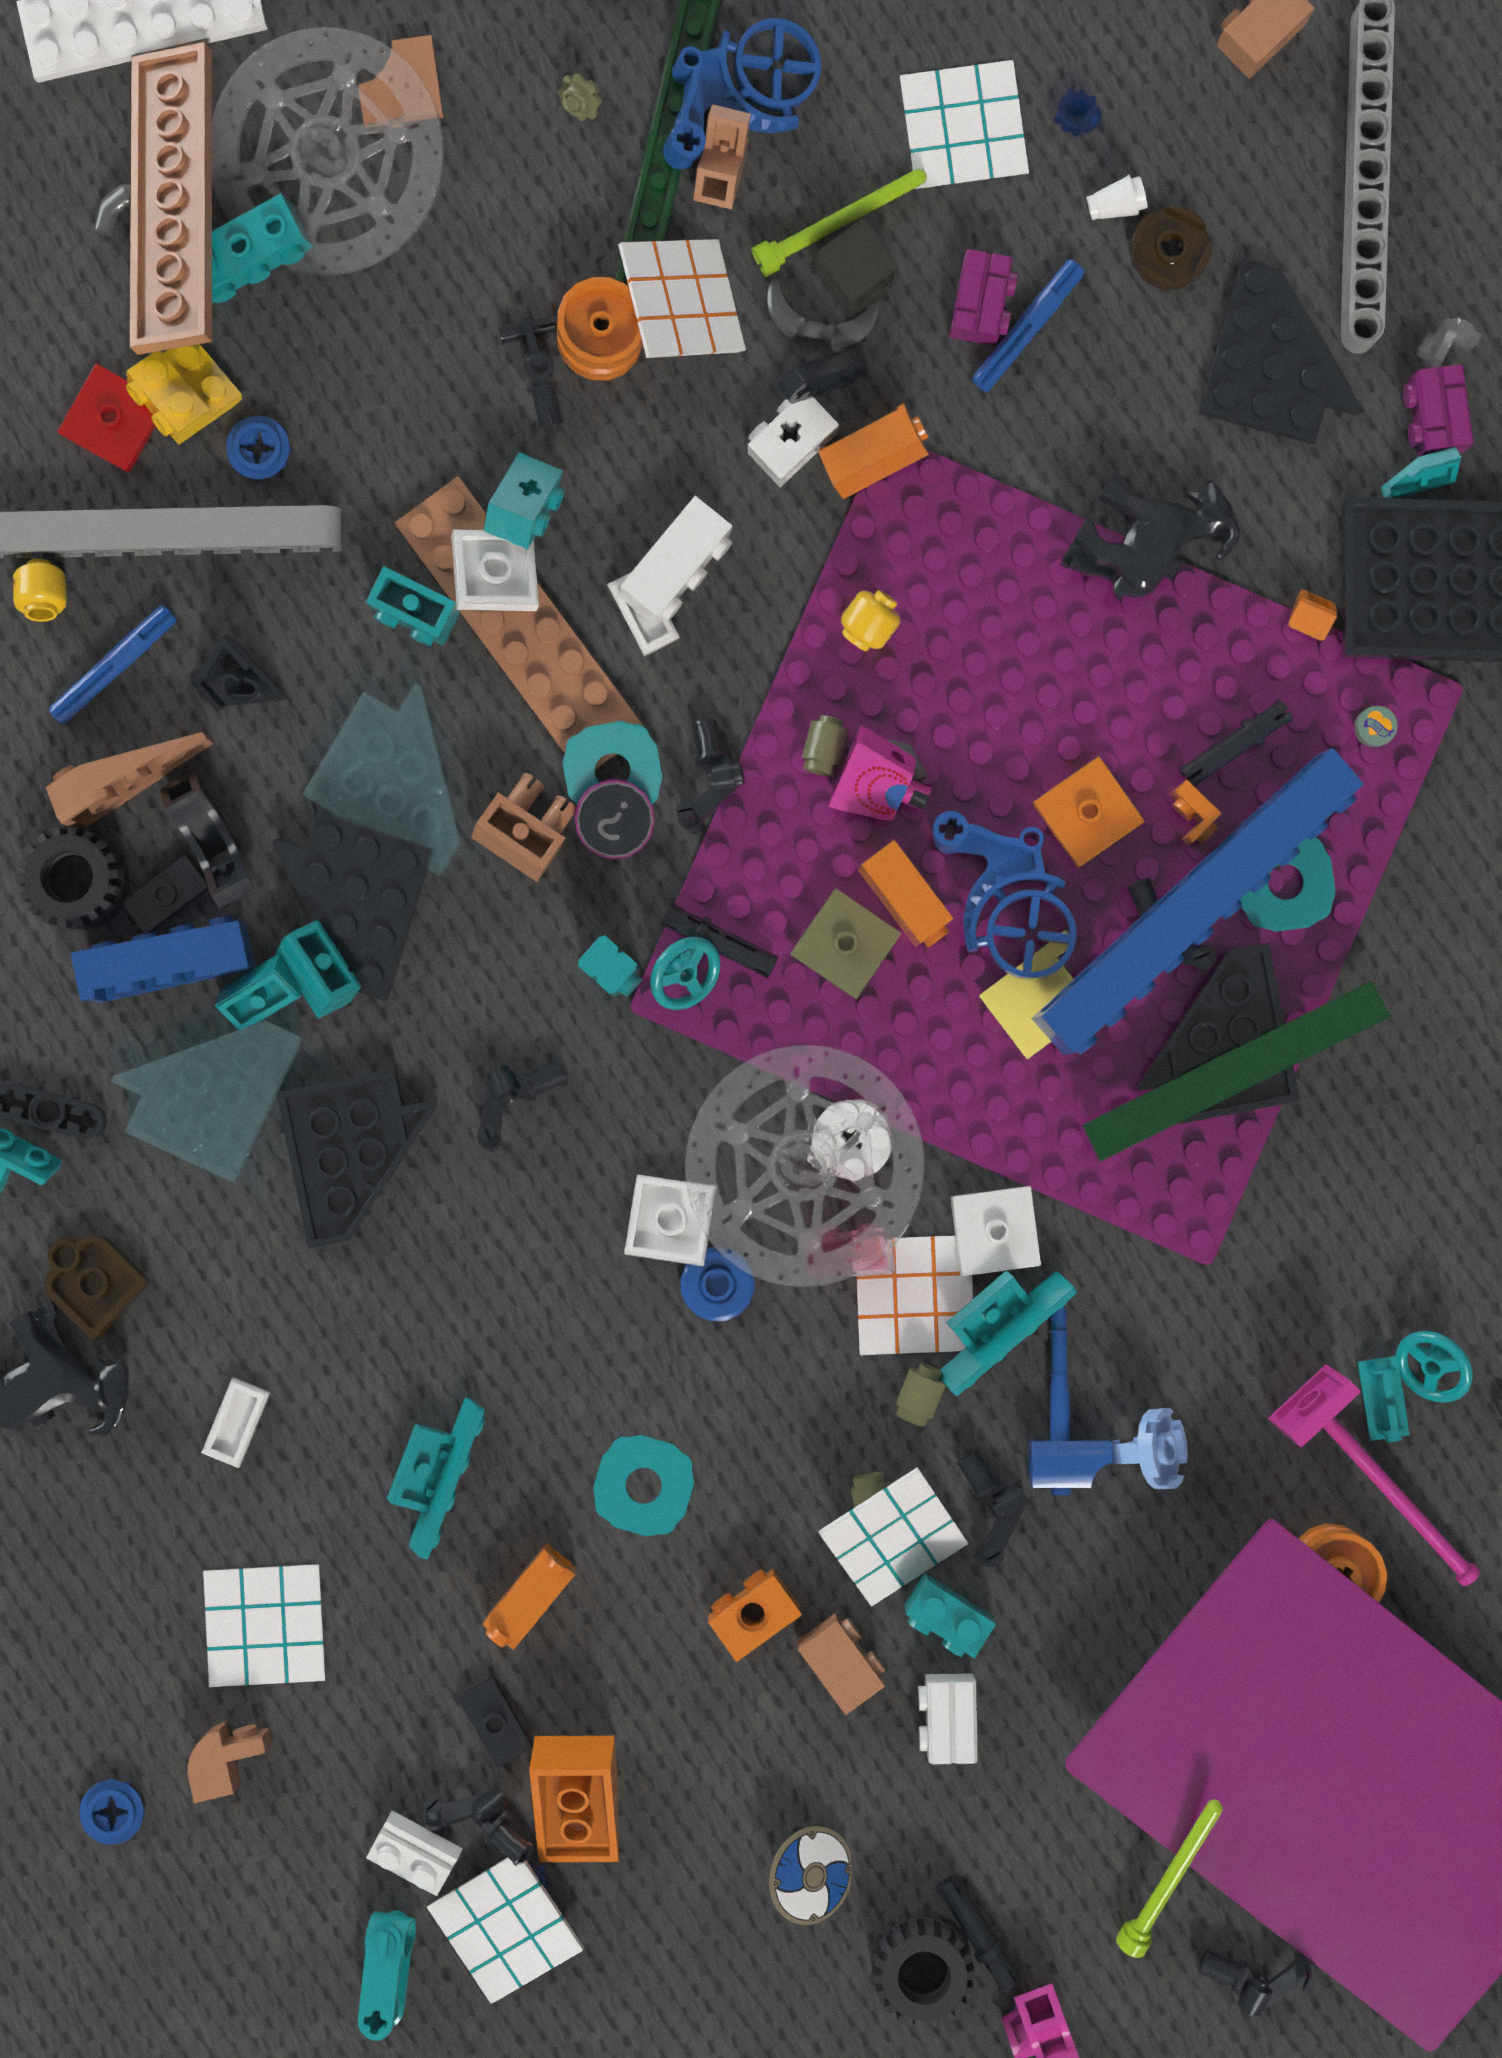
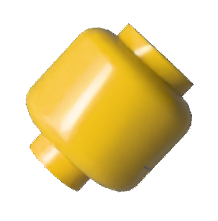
(39, 590)
(870, 620)

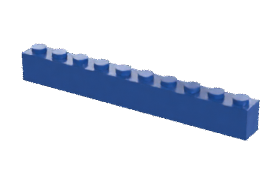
(1197, 902)

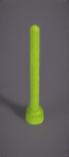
(773, 254)
(1136, 1935)

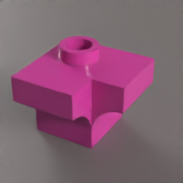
(1039, 2026)

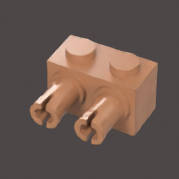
(518, 835)

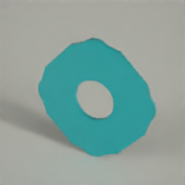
(613, 737)
(1308, 906)
(610, 1485)

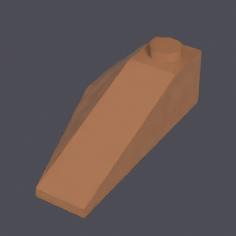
(100, 786)

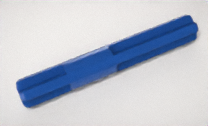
(1028, 325)
(112, 664)

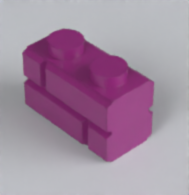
(982, 296)
(1438, 410)

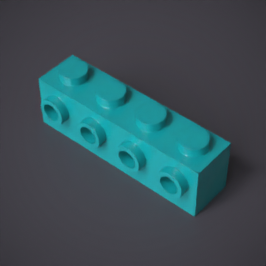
(255, 245)

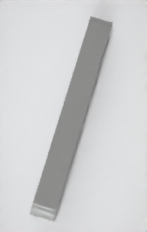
(1371, 154)
(170, 529)

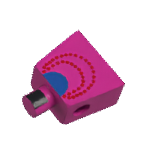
(877, 779)

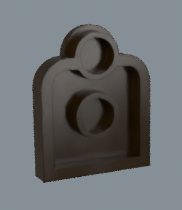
(92, 1281)

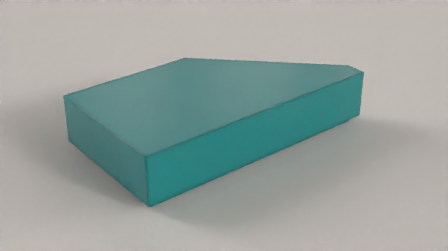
(1424, 474)

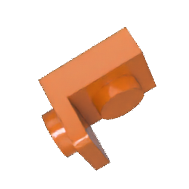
(1193, 804)

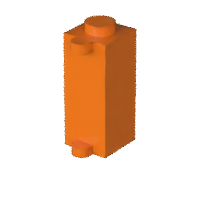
(874, 451)
(529, 1597)

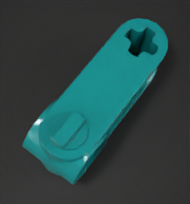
(385, 1972)

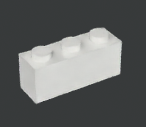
(676, 562)

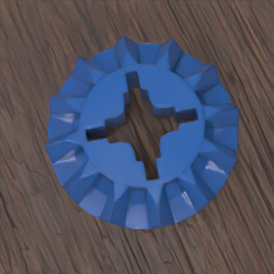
(246, 434)
(99, 1824)

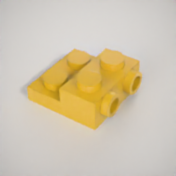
(181, 390)

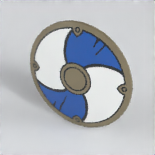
(810, 1875)

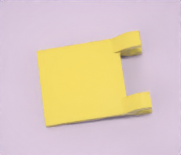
(1018, 1000)

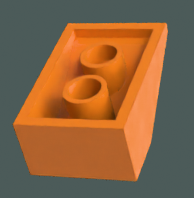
(575, 1798)

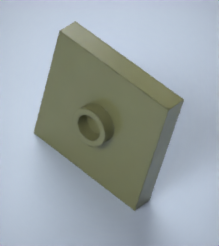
(845, 943)

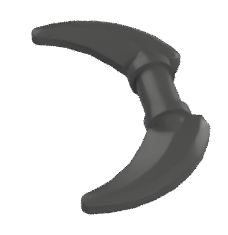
(793, 325)

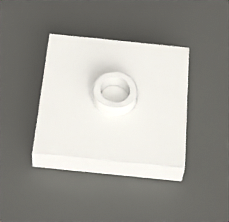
(493, 573)
(664, 1223)
(995, 1231)

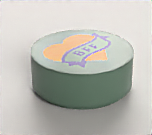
(1375, 726)

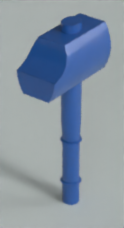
(1063, 1461)

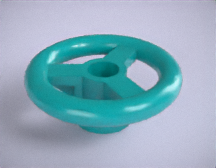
(680, 967)
(1436, 1360)

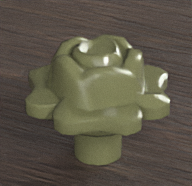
(580, 97)

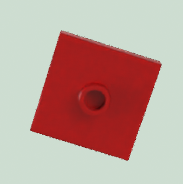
(108, 420)

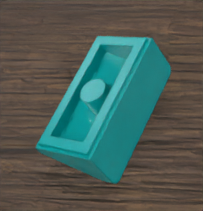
(258, 993)

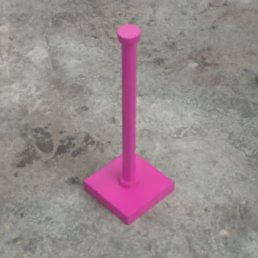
(1315, 1408)

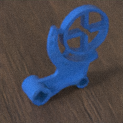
(709, 84)
(1007, 864)

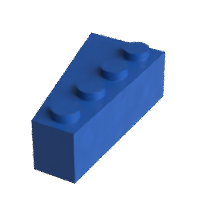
(162, 961)

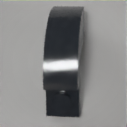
(210, 838)

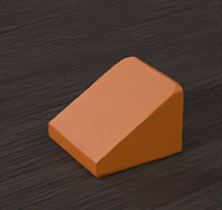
(1313, 615)

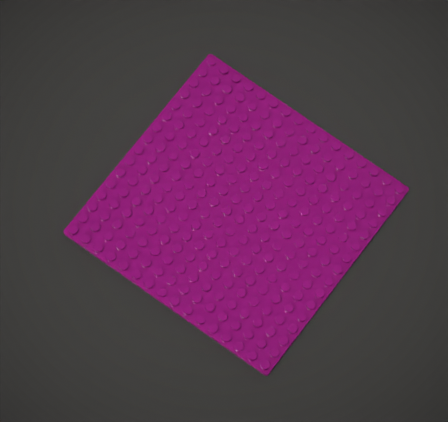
(1004, 691)

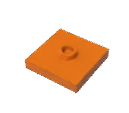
(1088, 812)

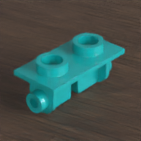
(1383, 1399)

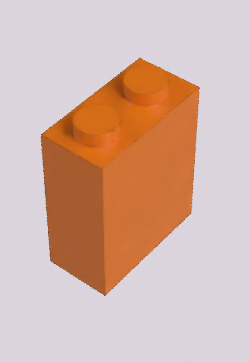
(906, 895)

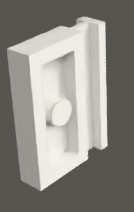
(414, 1853)

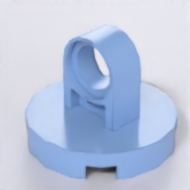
(1158, 1449)

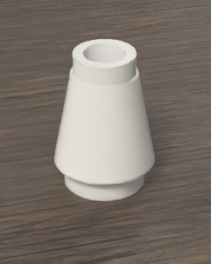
(1118, 199)

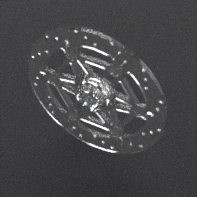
(304, 147)
(901, 1192)

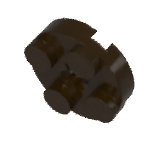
(1192, 240)

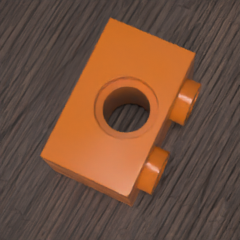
(745, 1635)

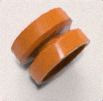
(616, 343)
(1350, 1553)

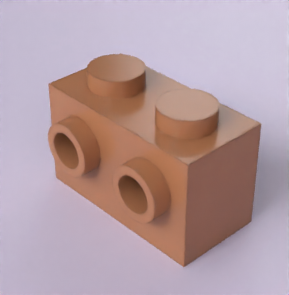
(1261, 31)
(841, 1662)

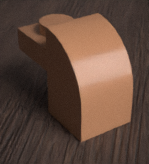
(722, 157)
(213, 1763)

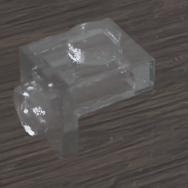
(1450, 331)

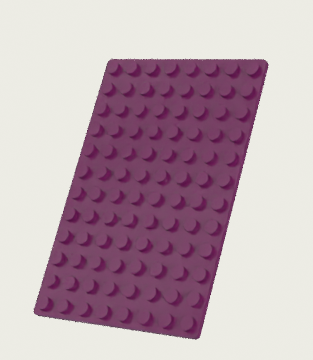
(1345, 1776)

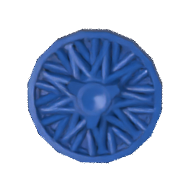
(722, 1294)

